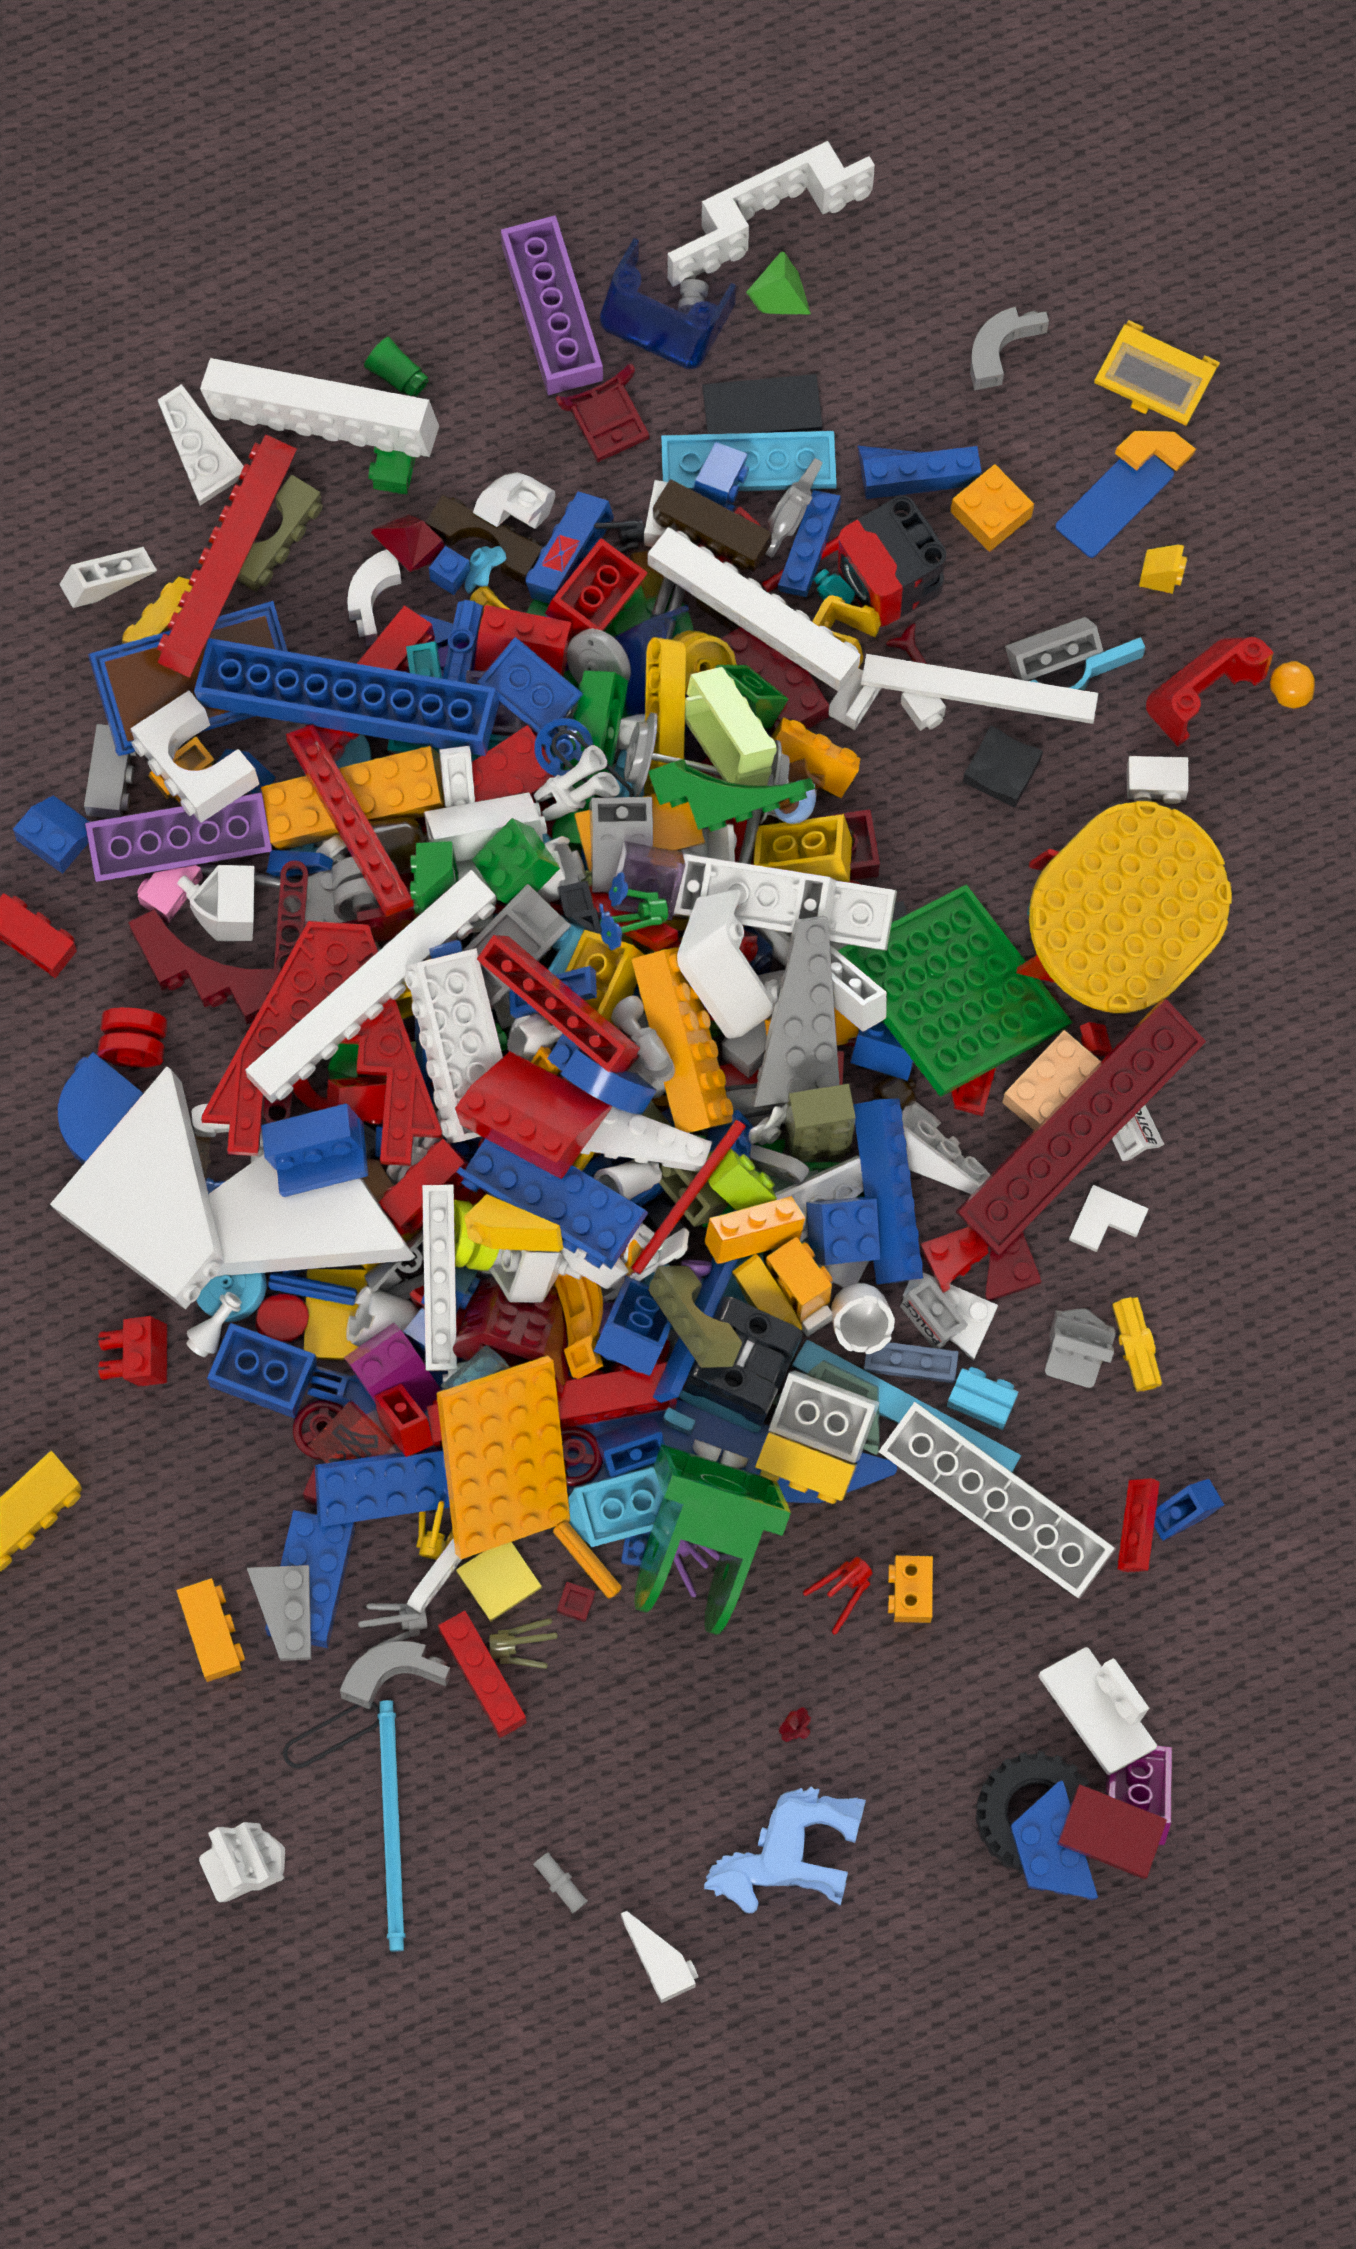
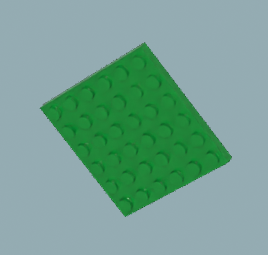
(957, 991)

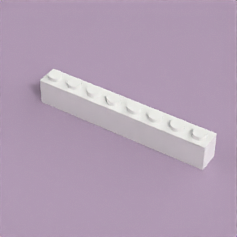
(754, 609)

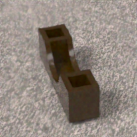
(456, 522)

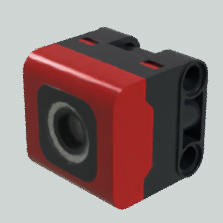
(892, 559)

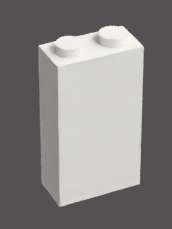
(476, 823)

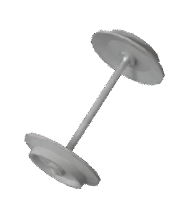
(641, 753)

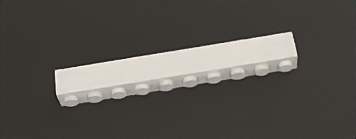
(369, 988)

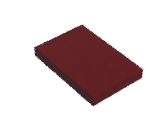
(1112, 1831)

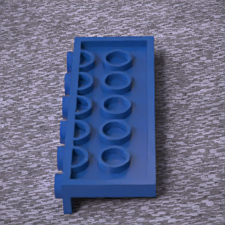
(587, 1211)

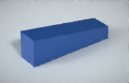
(313, 861)

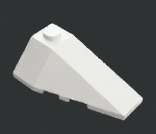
(938, 1156)

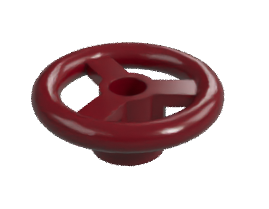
(319, 1419)
(577, 1446)

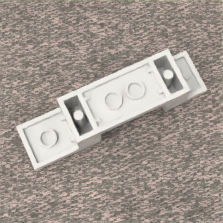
(727, 212)
(779, 897)

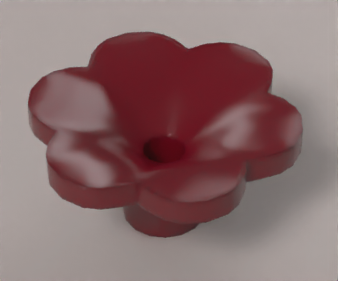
(795, 1725)

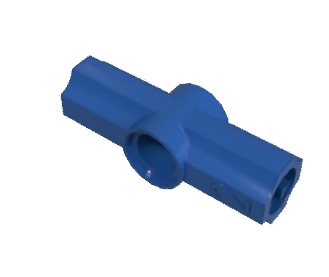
(464, 629)

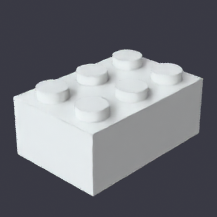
(824, 1416)

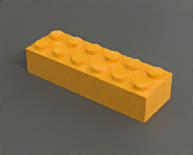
(383, 787)
(679, 1019)

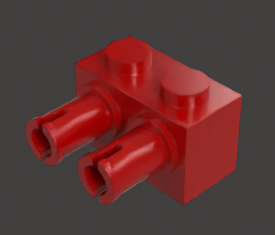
(143, 1352)

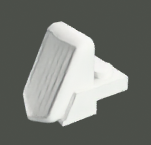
(242, 1860)

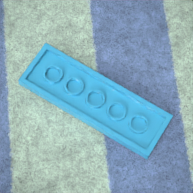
(772, 458)

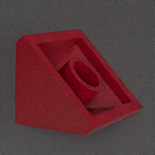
(409, 541)

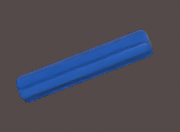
(312, 1288)

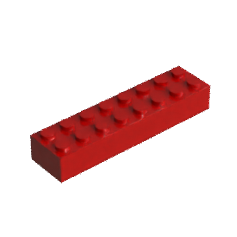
(596, 1398)

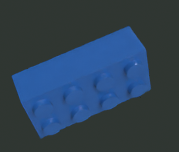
(327, 1554)

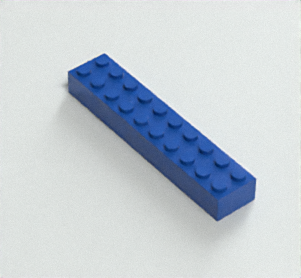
(346, 696)

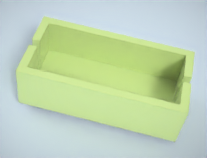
(728, 728)

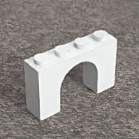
(200, 791)

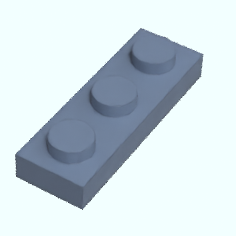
(913, 1362)

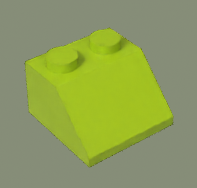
(740, 1183)

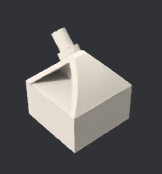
(224, 902)
(529, 1274)

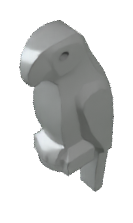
(792, 507)

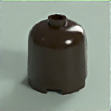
(400, 839)

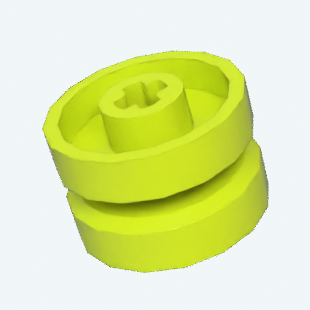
(467, 1252)

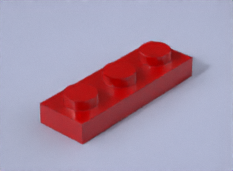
(1138, 1525)

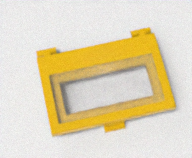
(1155, 374)

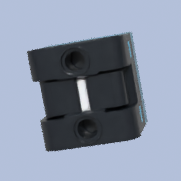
(748, 1388)

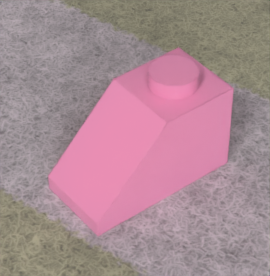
(164, 893)

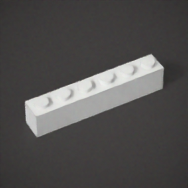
(853, 991)

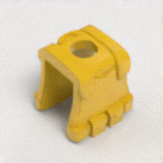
(863, 619)

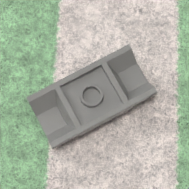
(530, 924)

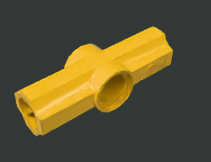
(1137, 1344)

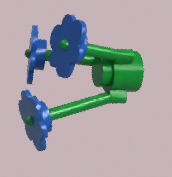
(650, 912)

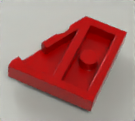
(953, 1255)

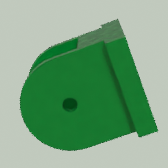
(714, 1509)

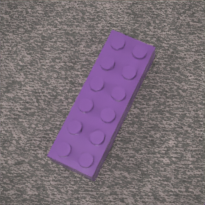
(551, 305)
(175, 839)

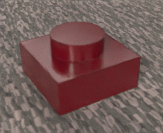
(576, 1601)

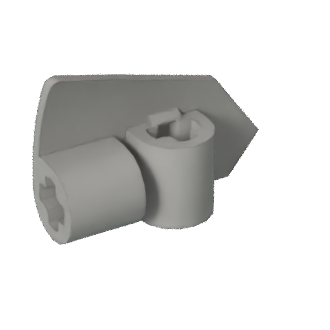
(385, 1275)

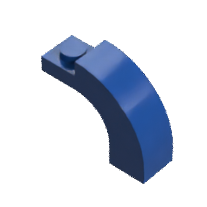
(621, 1090)

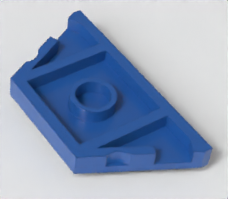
(1042, 1859)

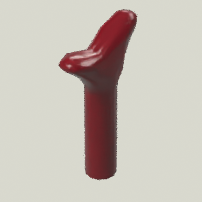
(907, 643)

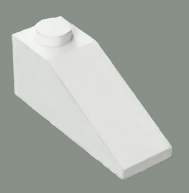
(101, 577)
(662, 1962)

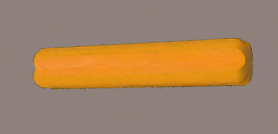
(587, 1559)

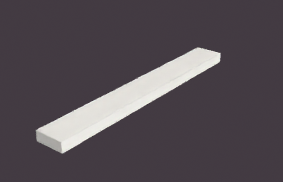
(979, 688)

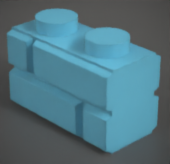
(982, 1397)

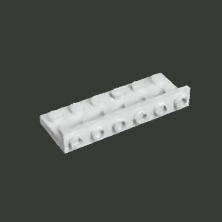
(454, 1030)

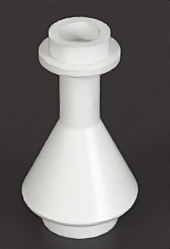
(205, 1336)

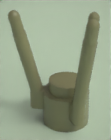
(505, 1643)

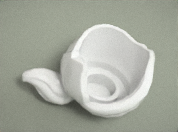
(531, 1033)

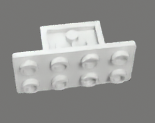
(1101, 1708)

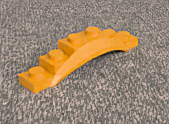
(583, 1315)

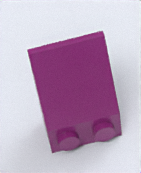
(391, 1361)
(1146, 1784)

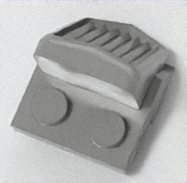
(1078, 1346)

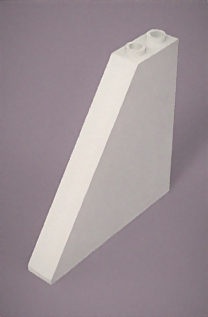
(149, 1196)
(300, 1231)

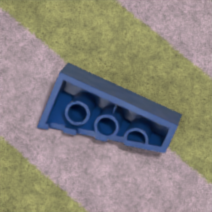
(909, 472)

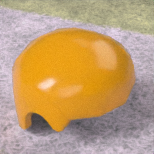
(1293, 684)

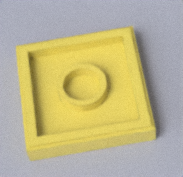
(498, 1579)

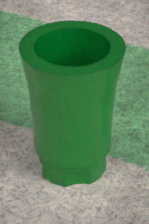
(396, 368)

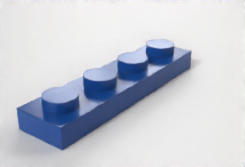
(809, 543)

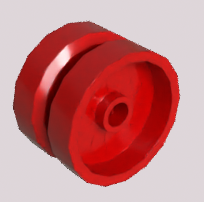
(132, 1037)

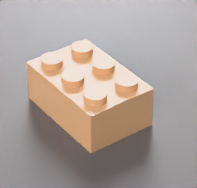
(1049, 1080)

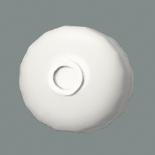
(570, 870)
(376, 1313)
(862, 1318)

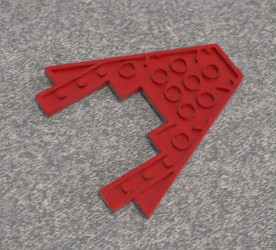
(315, 968)

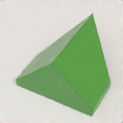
(779, 289)

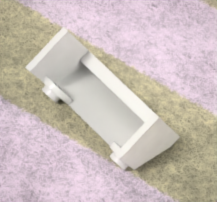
(719, 970)

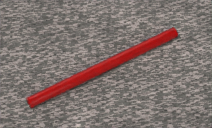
(688, 1197)

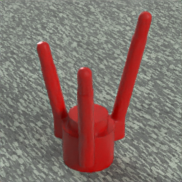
(853, 1574)

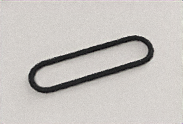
(585, 745)
(285, 1750)

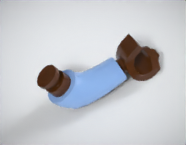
(800, 810)

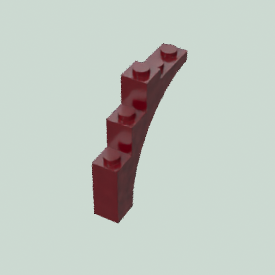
(213, 982)

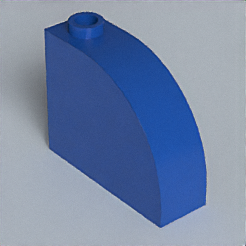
(93, 1105)

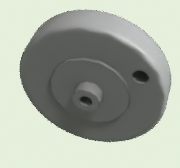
(596, 652)

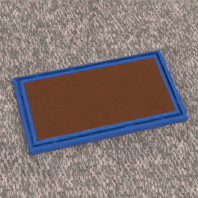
(138, 686)

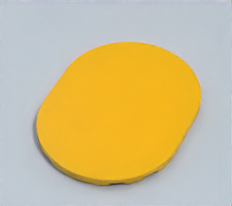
(1130, 907)

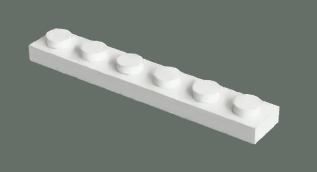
(439, 1277)

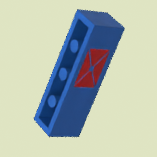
(568, 546)

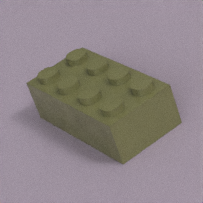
(820, 1123)

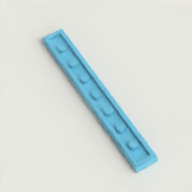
(896, 1403)

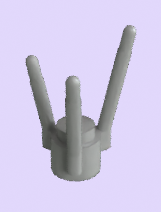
(408, 1617)

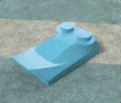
(616, 1506)

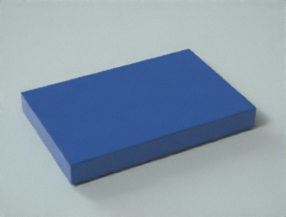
(530, 686)
(326, 1172)

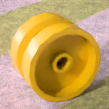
(704, 653)

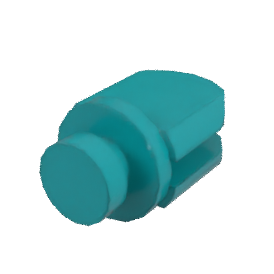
(833, 585)

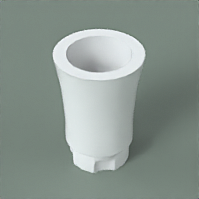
(630, 1178)

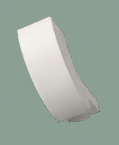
(368, 582)

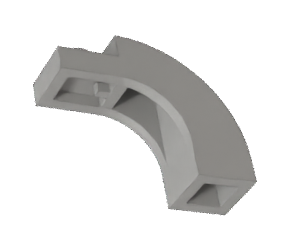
(993, 336)
(386, 1661)

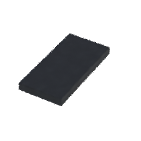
(763, 405)

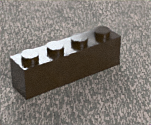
(712, 525)

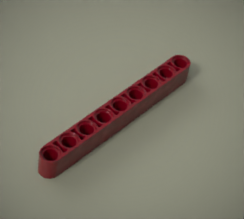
(283, 949)

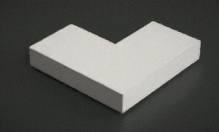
(1106, 1210)

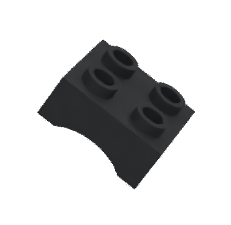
(1002, 767)

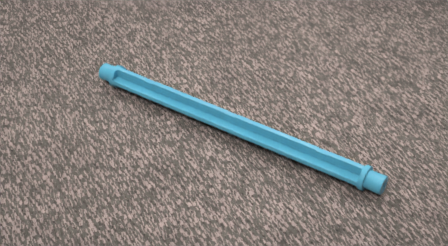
(391, 1826)

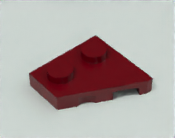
(1011, 1270)

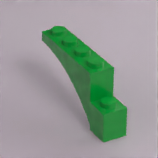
(719, 800)

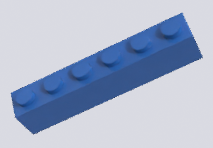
(888, 1180)

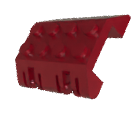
(515, 1327)

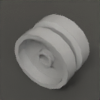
(351, 891)

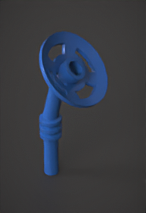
(563, 744)

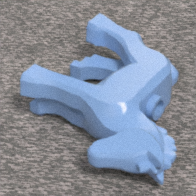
(783, 1850)

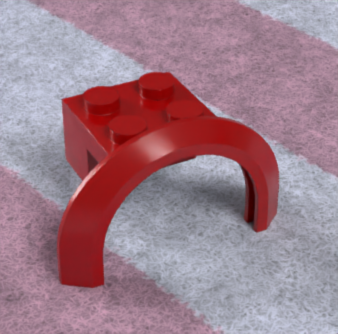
(362, 1094)

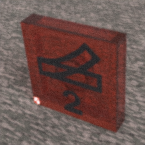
(350, 1437)

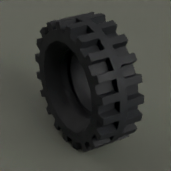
(1003, 1783)

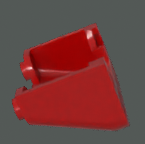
(1178, 697)

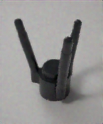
(630, 531)

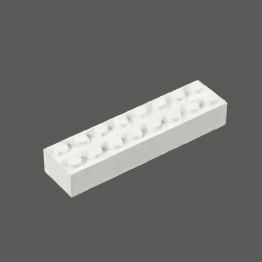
(320, 408)
(997, 1500)

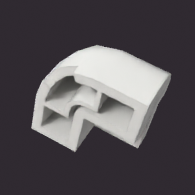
(515, 496)

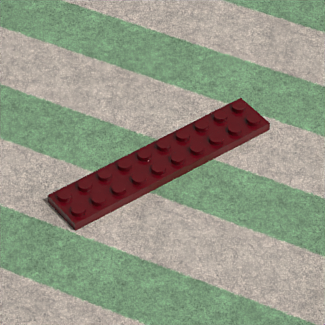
(1080, 1126)

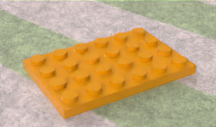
(503, 1456)

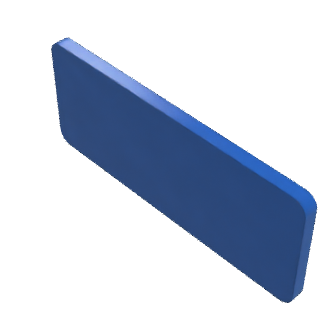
(1112, 504)

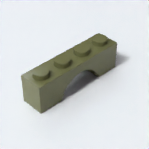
(297, 505)
(708, 1340)

